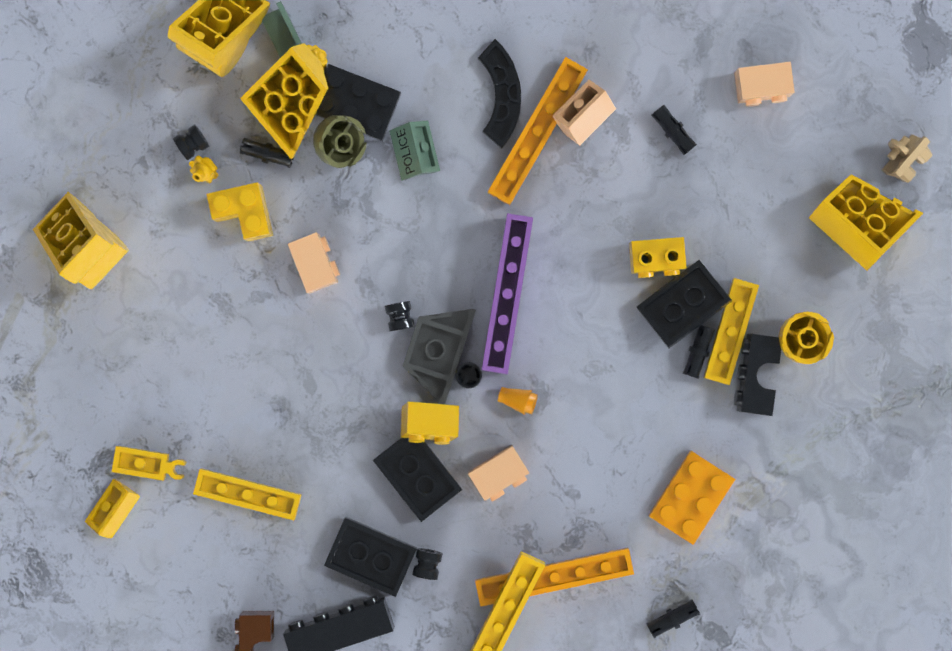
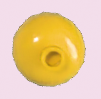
(806, 337)

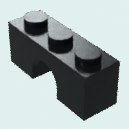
(751, 395)

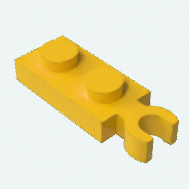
(145, 463)

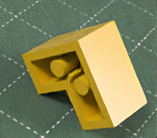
(246, 203)

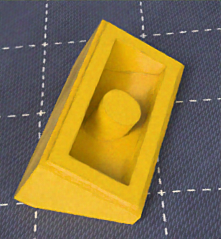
(112, 509)

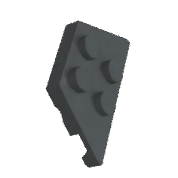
(437, 350)

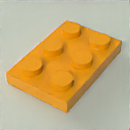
(691, 497)

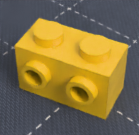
(657, 255)

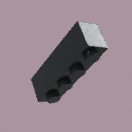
(342, 628)

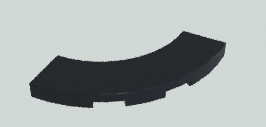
(507, 93)

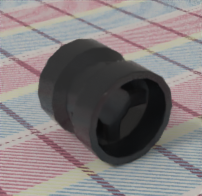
(192, 141)
(397, 310)
(468, 375)
(427, 563)

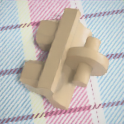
(904, 154)

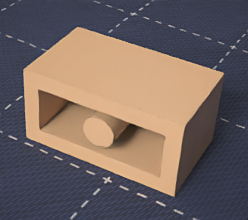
(764, 83)
(584, 112)
(313, 262)
(499, 473)

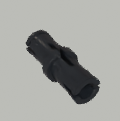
(674, 129)
(265, 152)
(698, 351)
(673, 618)

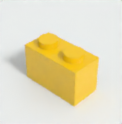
(429, 422)

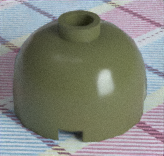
(339, 141)

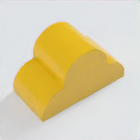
(217, 31)
(79, 242)

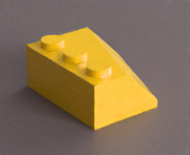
(288, 97)
(863, 220)

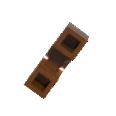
(254, 628)

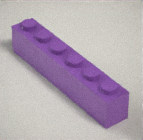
(507, 293)

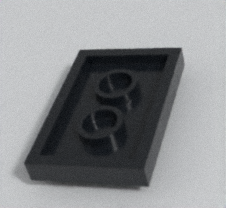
(360, 99)
(684, 304)
(417, 476)
(370, 556)

